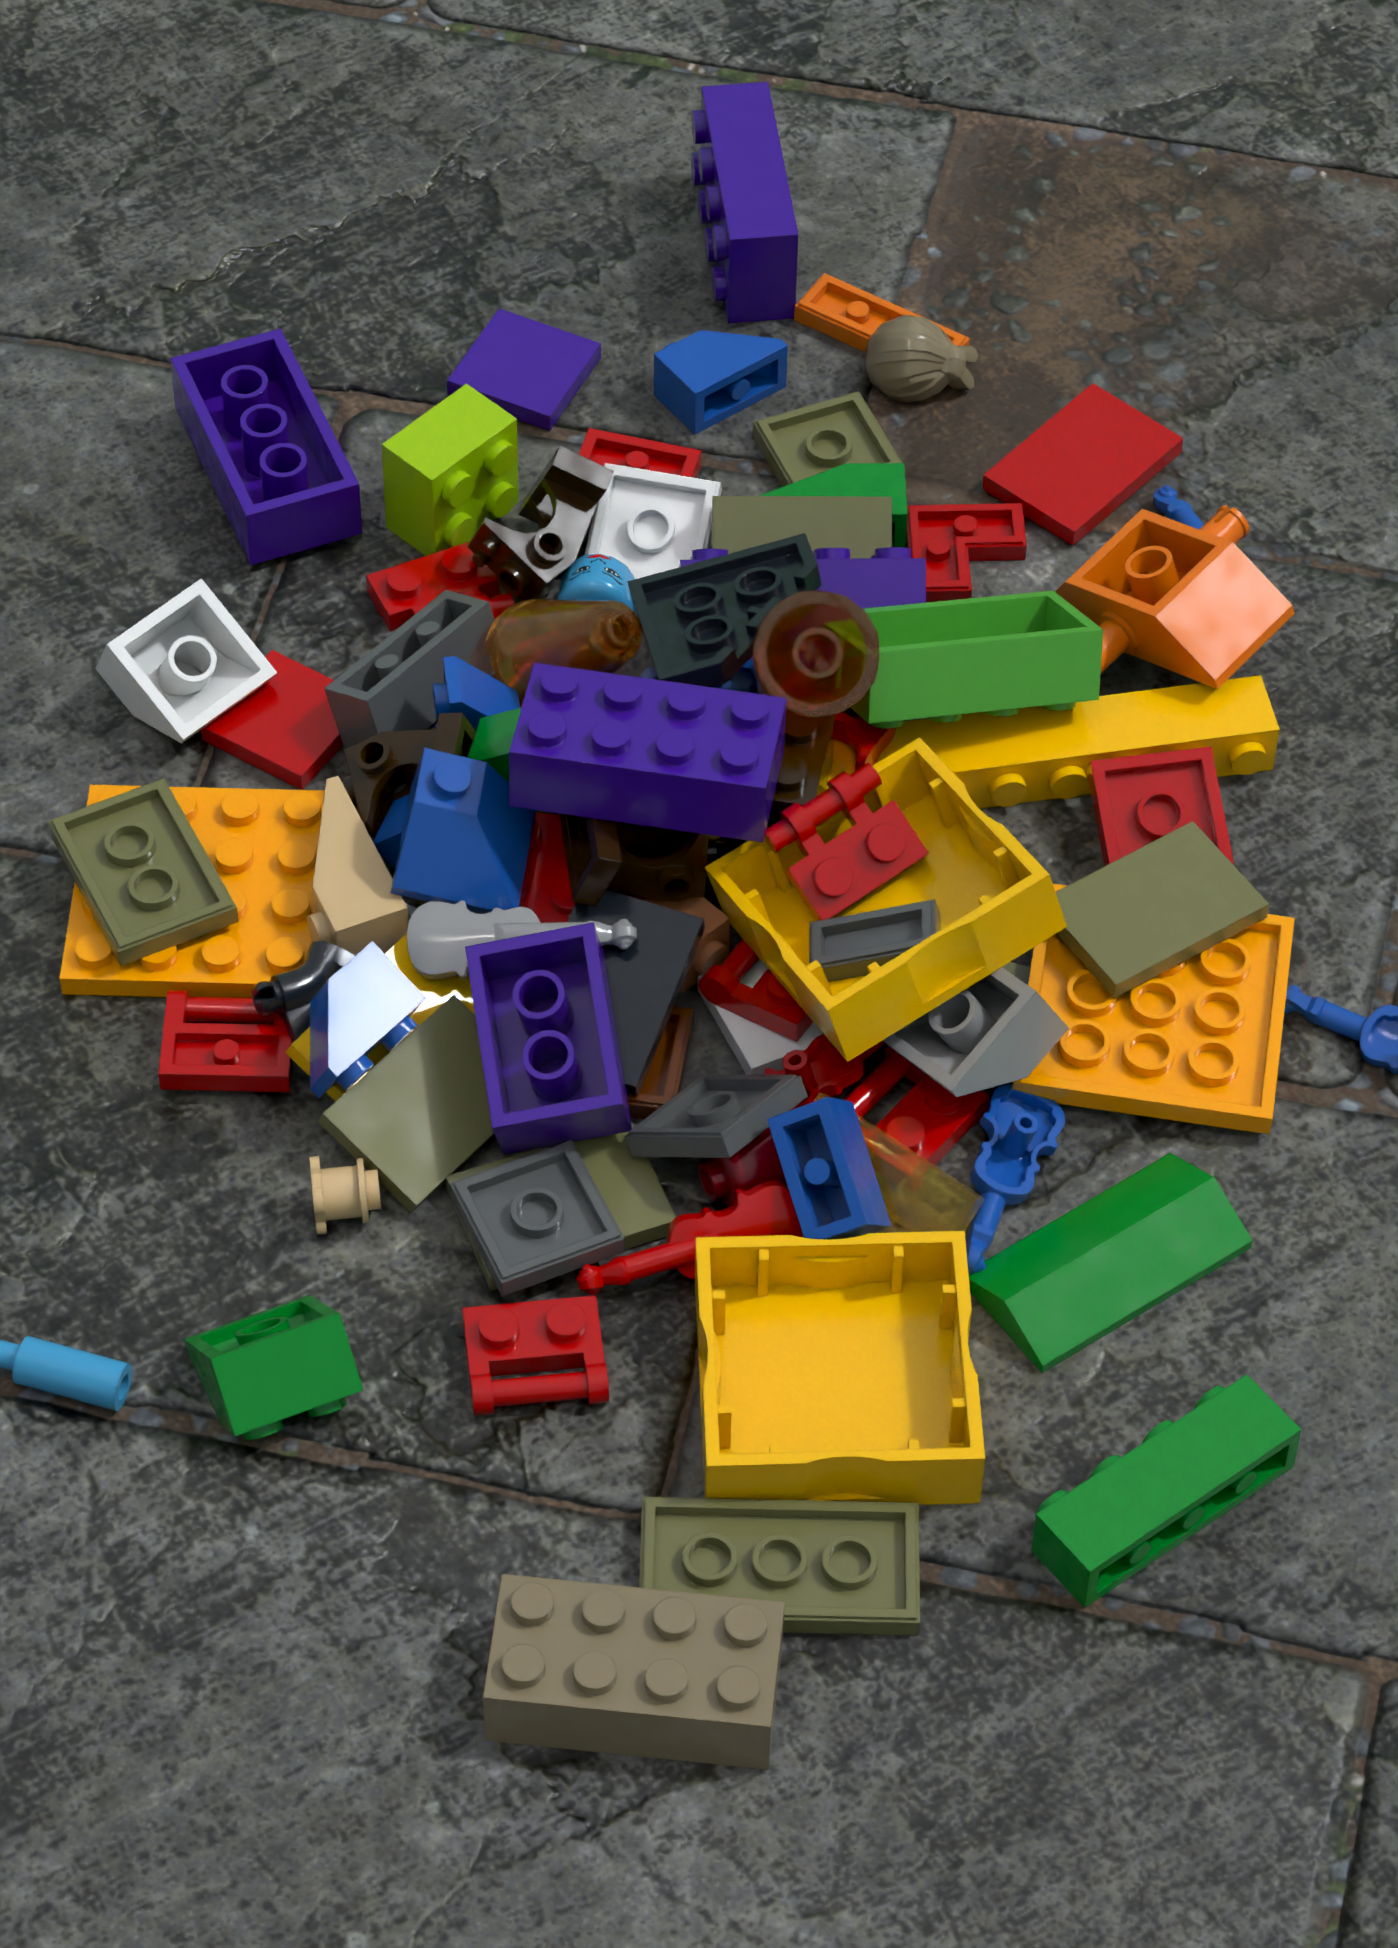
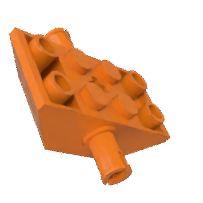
(1179, 596)

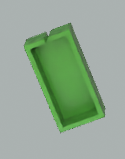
(981, 658)

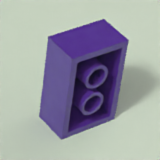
(548, 1038)

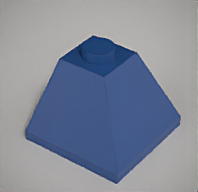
(462, 836)

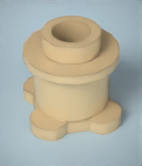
(343, 1192)

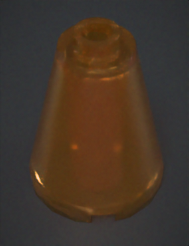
(561, 633)
(835, 641)

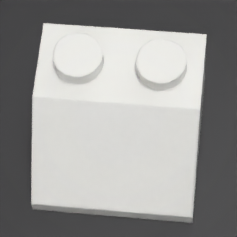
(184, 664)

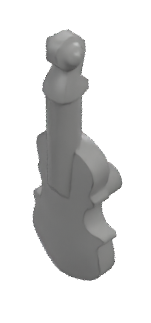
(442, 930)

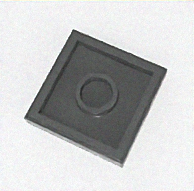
(715, 1116)
(537, 1217)

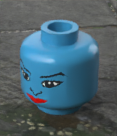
(596, 579)

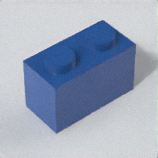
(829, 1170)

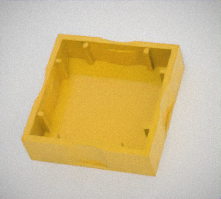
(985, 884)
(838, 1369)

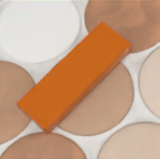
(851, 313)

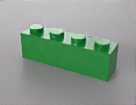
(1164, 1489)

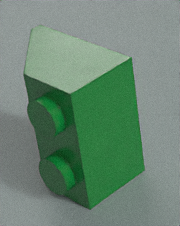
(275, 1366)

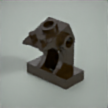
(562, 507)
(391, 760)
(634, 860)

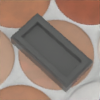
(854, 941)

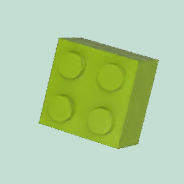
(450, 471)

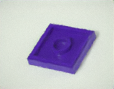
(526, 367)

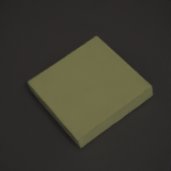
(822, 438)

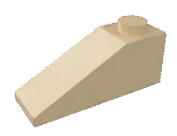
(352, 882)

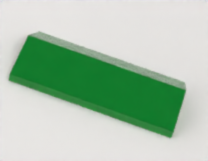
(1110, 1260)

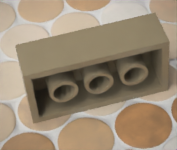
(633, 1671)

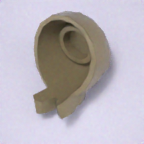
(916, 360)

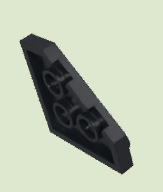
(707, 613)

